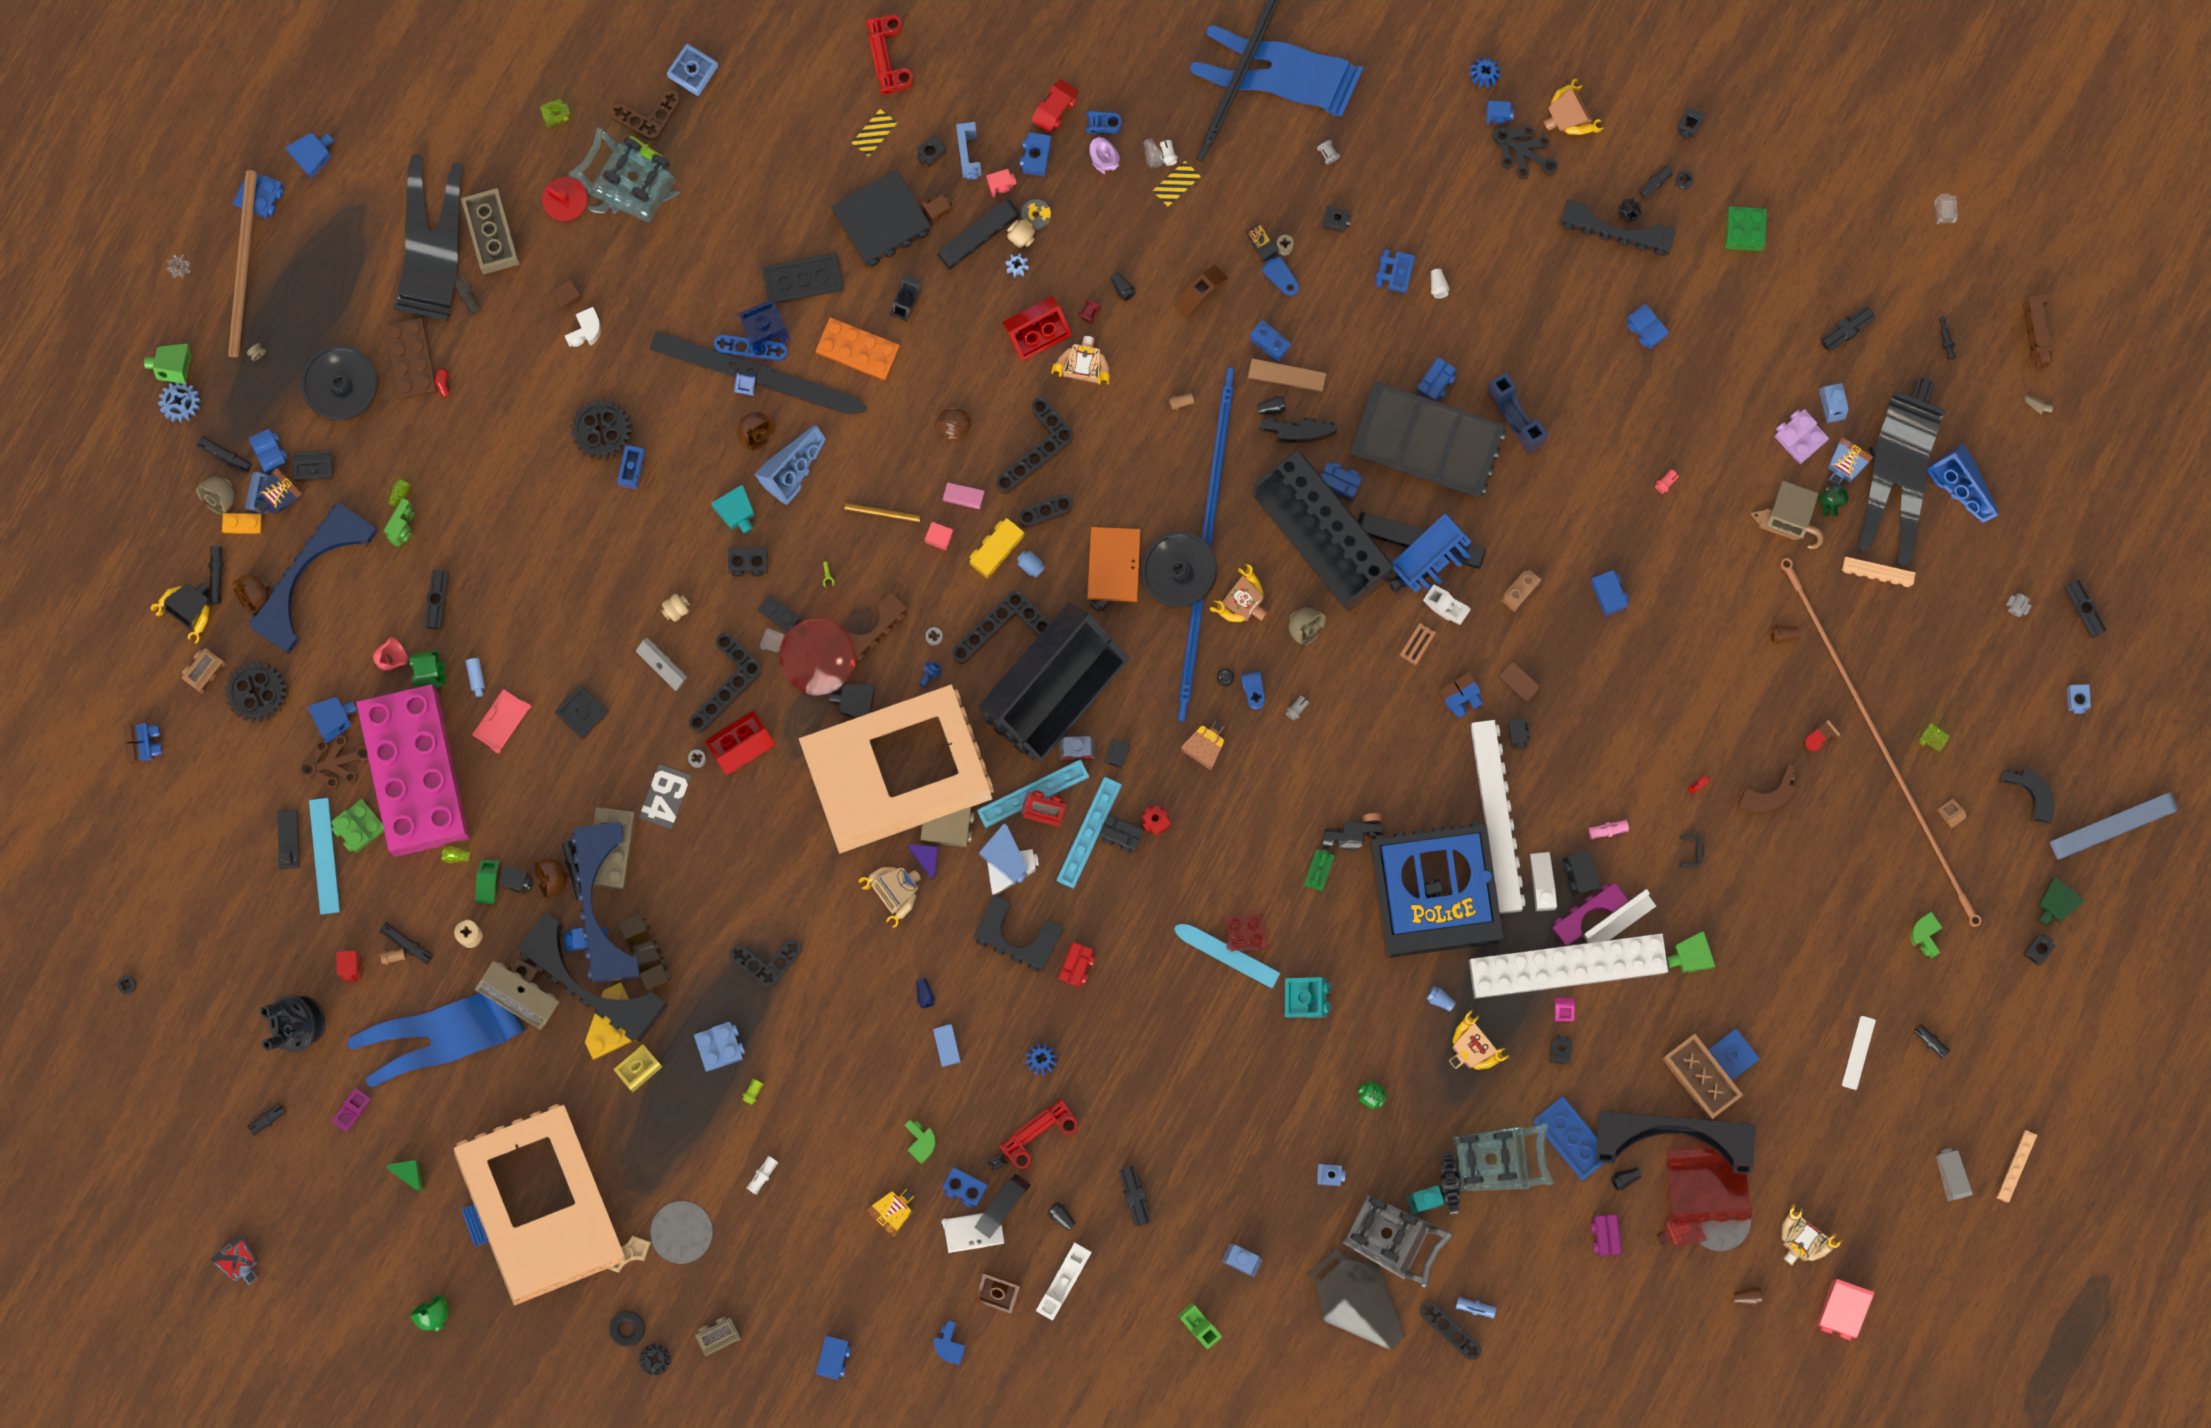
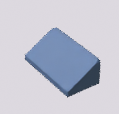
(256, 483)
(946, 1045)

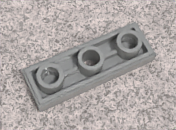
(661, 664)

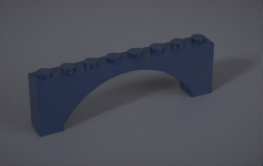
(338, 530)
(593, 847)

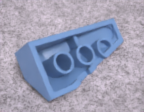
(787, 468)

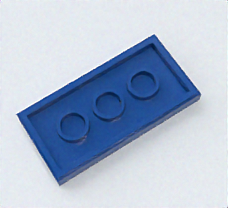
(1570, 1137)

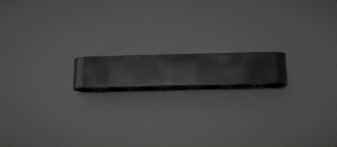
(1406, 535)

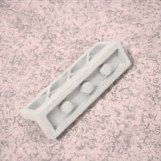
(1620, 919)

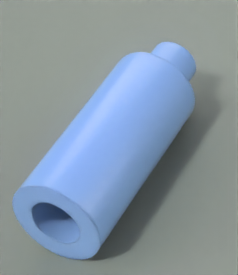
(475, 676)

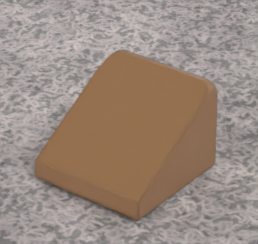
(1952, 813)

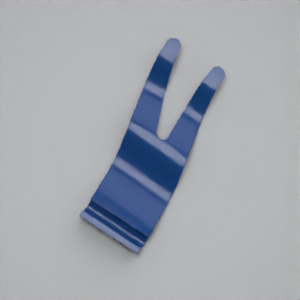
(1292, 75)
(453, 1031)

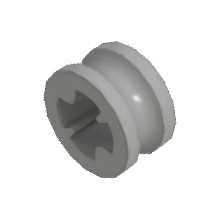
(930, 640)
(696, 764)

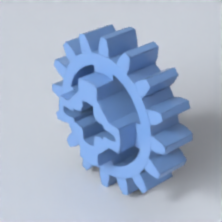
(186, 399)

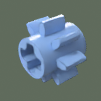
(1014, 260)

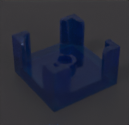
(763, 324)

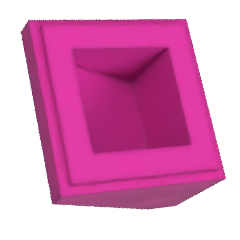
(1565, 1009)

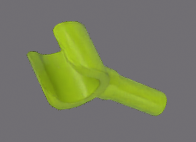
(827, 574)

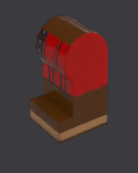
(1815, 740)

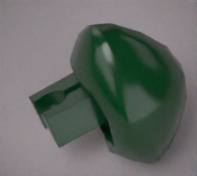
(1832, 498)

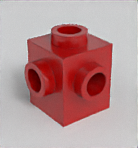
(1155, 827)

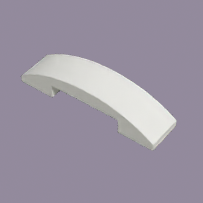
(1063, 1281)

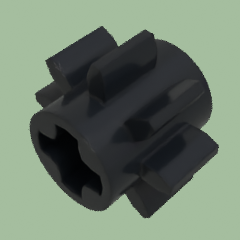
(1630, 209)

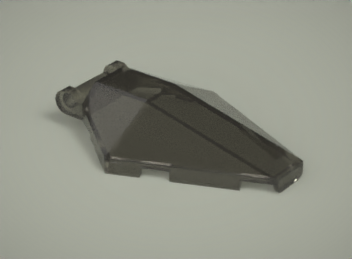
(1357, 1300)

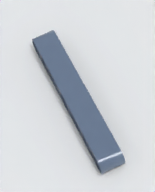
(2114, 826)

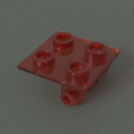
(1245, 933)

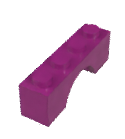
(1609, 900)

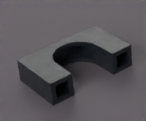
(1034, 955)

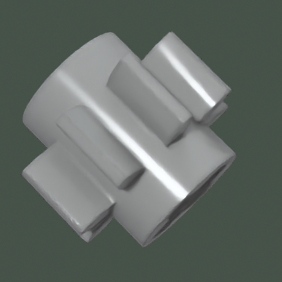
(2018, 605)

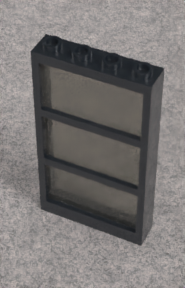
(1427, 439)

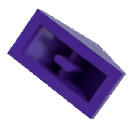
(926, 856)

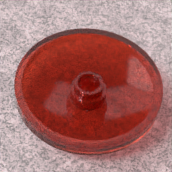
(817, 656)

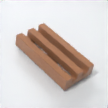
(1425, 630)

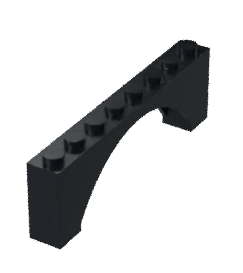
(632, 1015)
(1729, 1139)

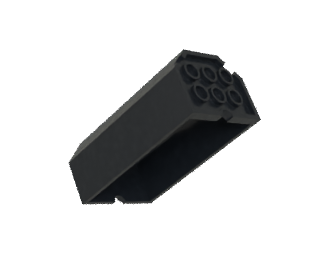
(1053, 683)

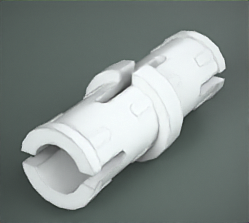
(762, 1175)

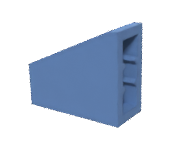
(1005, 856)

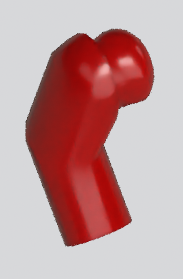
(441, 381)

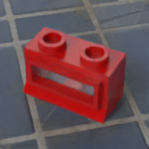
(1043, 808)

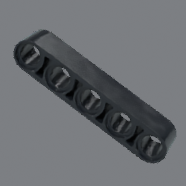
(978, 234)

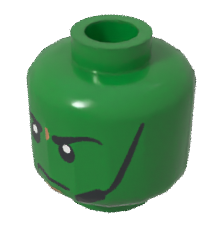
(1372, 1094)

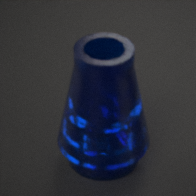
(925, 996)

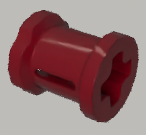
(1089, 311)

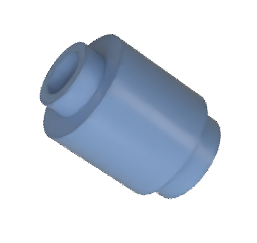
(1030, 563)

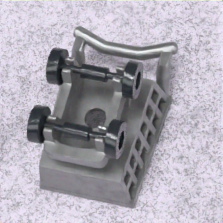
(1402, 1248)

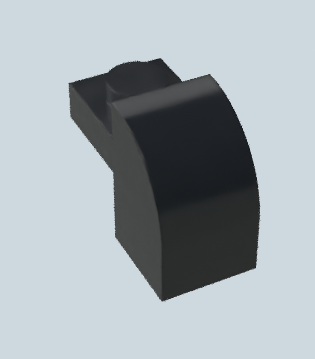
(906, 298)

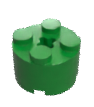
(428, 669)

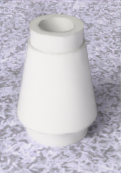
(1439, 286)

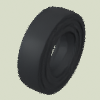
(618, 1320)

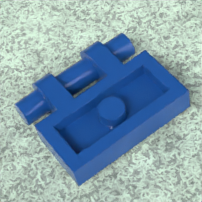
(1400, 273)

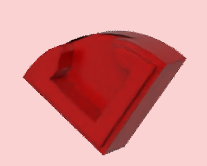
(1698, 785)

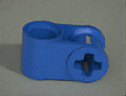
(1101, 123)
(1253, 686)

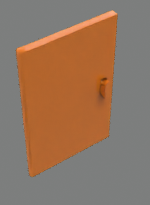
(1111, 567)

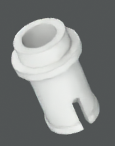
(1168, 153)

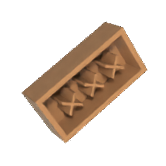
(1702, 1077)

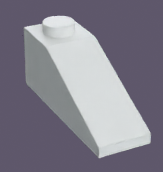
(1543, 882)

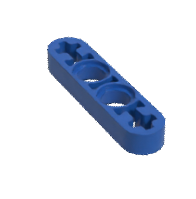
(749, 352)

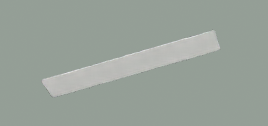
(1858, 1052)

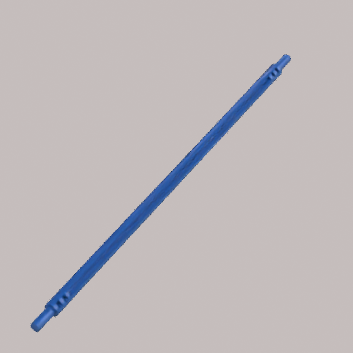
(1207, 535)

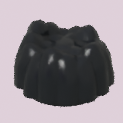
(1225, 677)

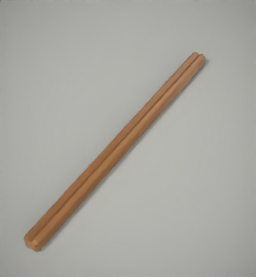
(242, 263)

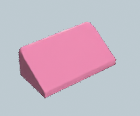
(963, 496)

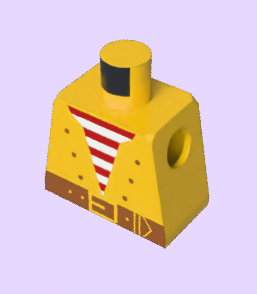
(892, 1211)

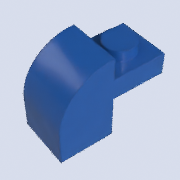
(575, 941)
(945, 1348)

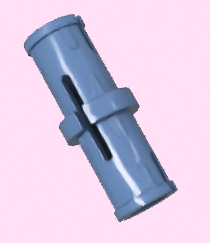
(1476, 1307)

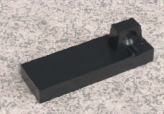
(288, 839)

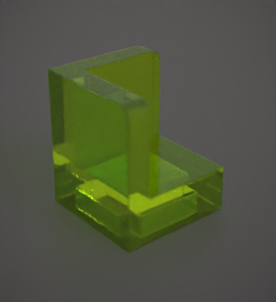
(1934, 737)

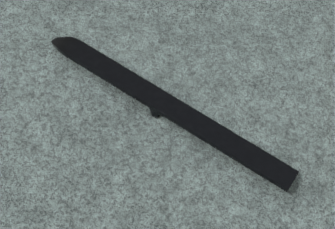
(764, 376)

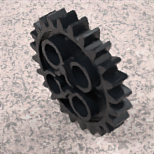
(584, 432)
(240, 698)
(1450, 1182)

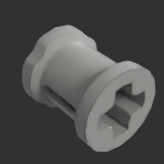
(1328, 152)

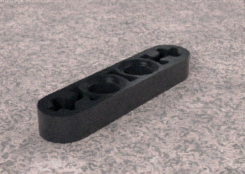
(1453, 1327)

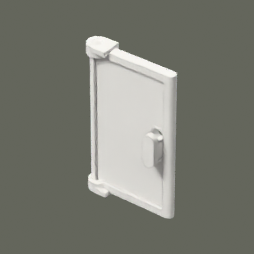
(961, 1231)

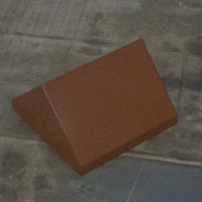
(997, 1292)

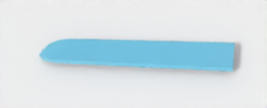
(1234, 959)

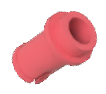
(1664, 484)

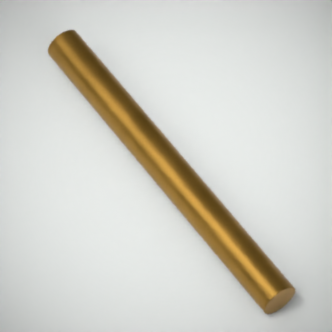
(882, 512)

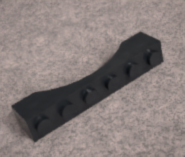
(1579, 217)

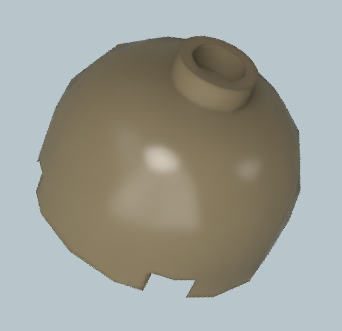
(217, 493)
(1305, 624)

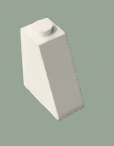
(1000, 883)

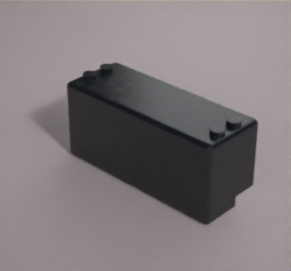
(1323, 530)

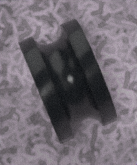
(1679, 183)
(121, 988)
(997, 1162)

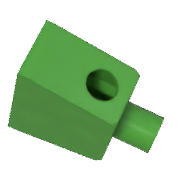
(170, 363)
(1692, 955)

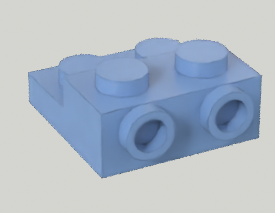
(719, 1046)

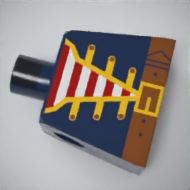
(276, 494)

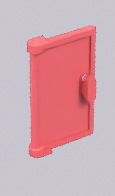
(505, 716)

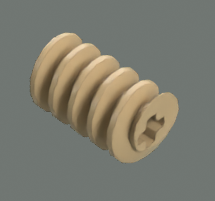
(473, 939)

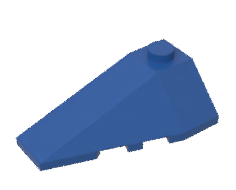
(1961, 478)

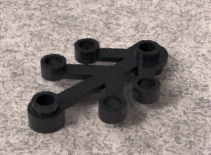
(1522, 149)

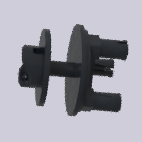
(293, 1023)

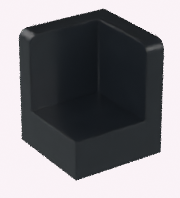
(1117, 754)

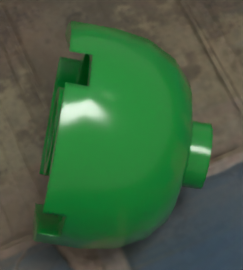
(431, 1314)

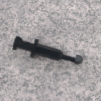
(1948, 345)

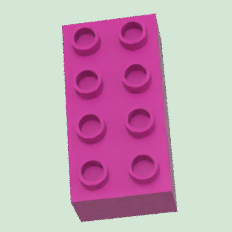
(413, 770)

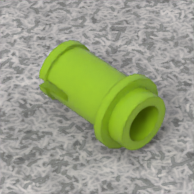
(752, 1092)

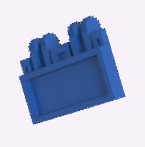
(1429, 552)

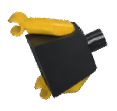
(186, 606)

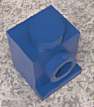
(1499, 112)

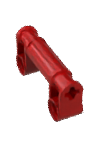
(881, 55)
(1035, 1128)

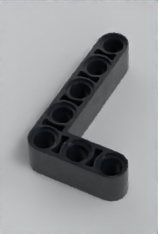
(1038, 451)
(998, 624)
(728, 686)

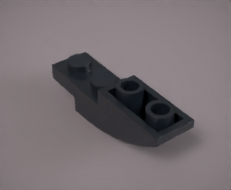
(1306, 431)

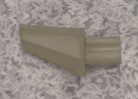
(2038, 404)

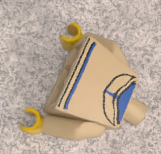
(895, 889)

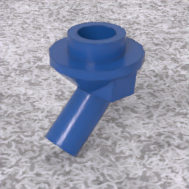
(932, 670)

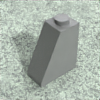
(1953, 1175)

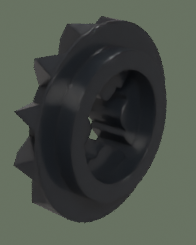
(657, 1368)

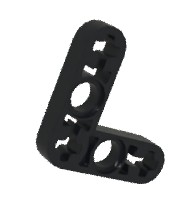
(771, 967)

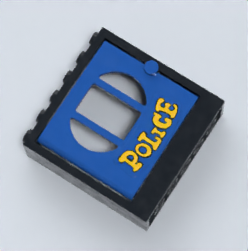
(1424, 913)

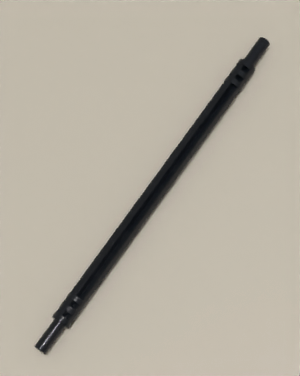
(1237, 78)

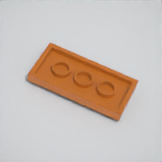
(857, 349)

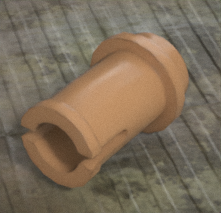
(1180, 401)
(392, 956)

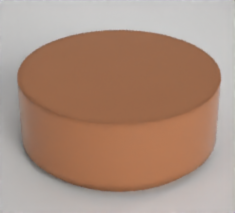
(1372, 818)

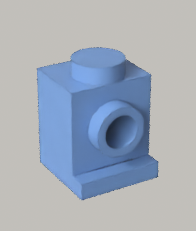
(1322, 1175)

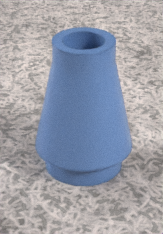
(1439, 998)

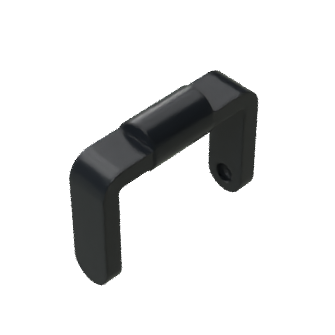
(1699, 851)

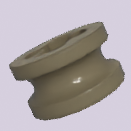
(256, 352)

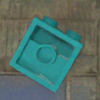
(1306, 997)

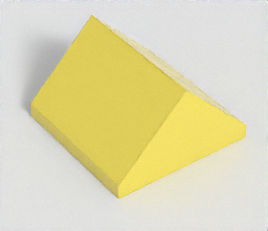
(637, 1068)

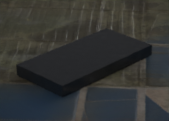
(803, 278)

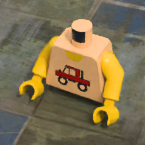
(1474, 1047)

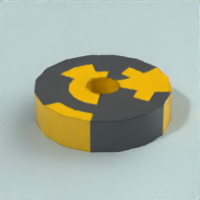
(1036, 206)

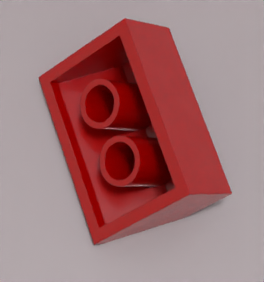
(1037, 328)
(739, 743)

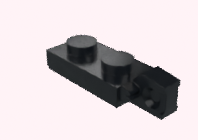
(779, 614)

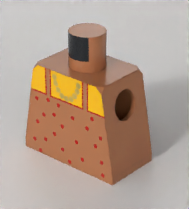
(1205, 745)

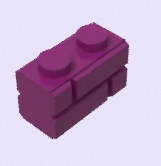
(1607, 1235)

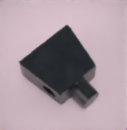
(854, 700)

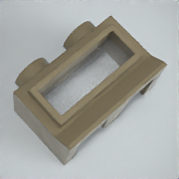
(717, 1336)

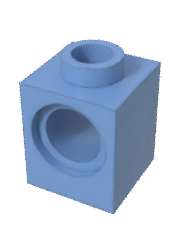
(2084, 692)

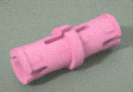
(1608, 829)

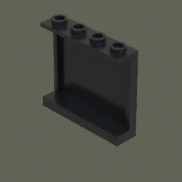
(881, 218)

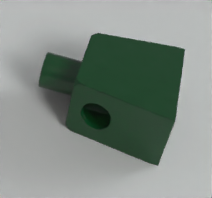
(2058, 902)

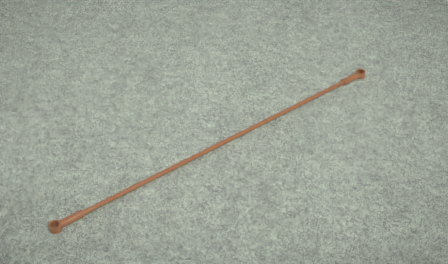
(1962, 897)

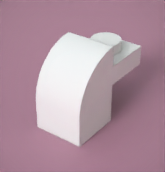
(589, 329)
(1445, 605)

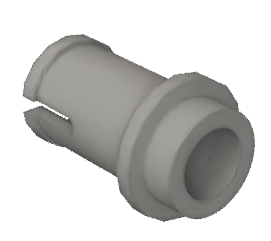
(1294, 711)

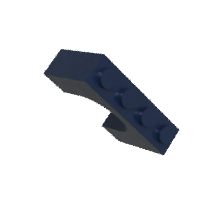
(1529, 433)

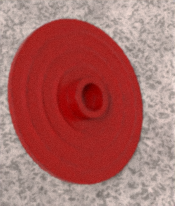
(564, 199)

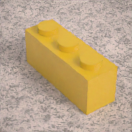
(996, 547)

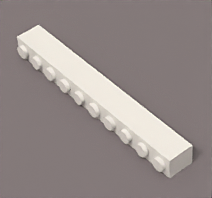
(1496, 816)

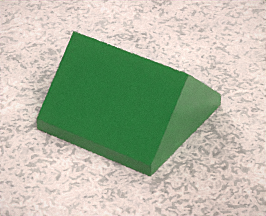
(410, 1173)

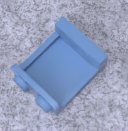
(967, 132)

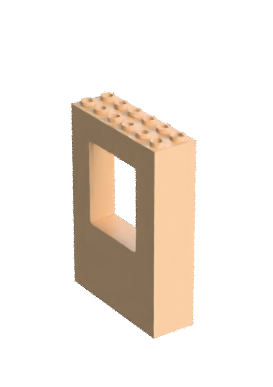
(853, 785)
(554, 1247)

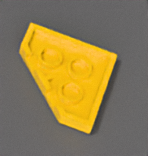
(602, 1036)

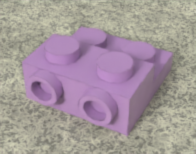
(1801, 436)

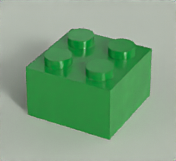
(1745, 228)

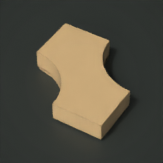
(634, 1250)

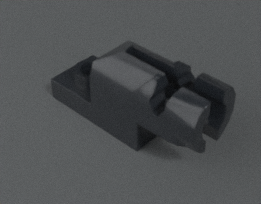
(1351, 836)

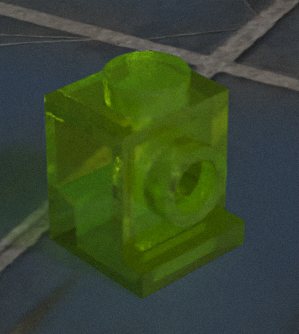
(552, 107)

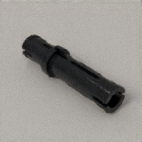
(230, 458)
(215, 579)
(569, 850)
(412, 947)

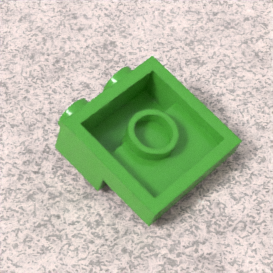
(398, 529)
(357, 826)

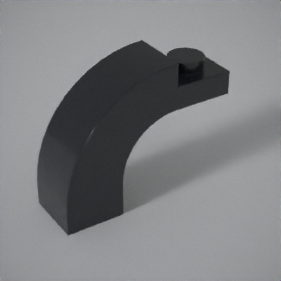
(2039, 790)
(1002, 1205)

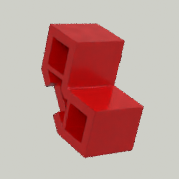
(1050, 111)

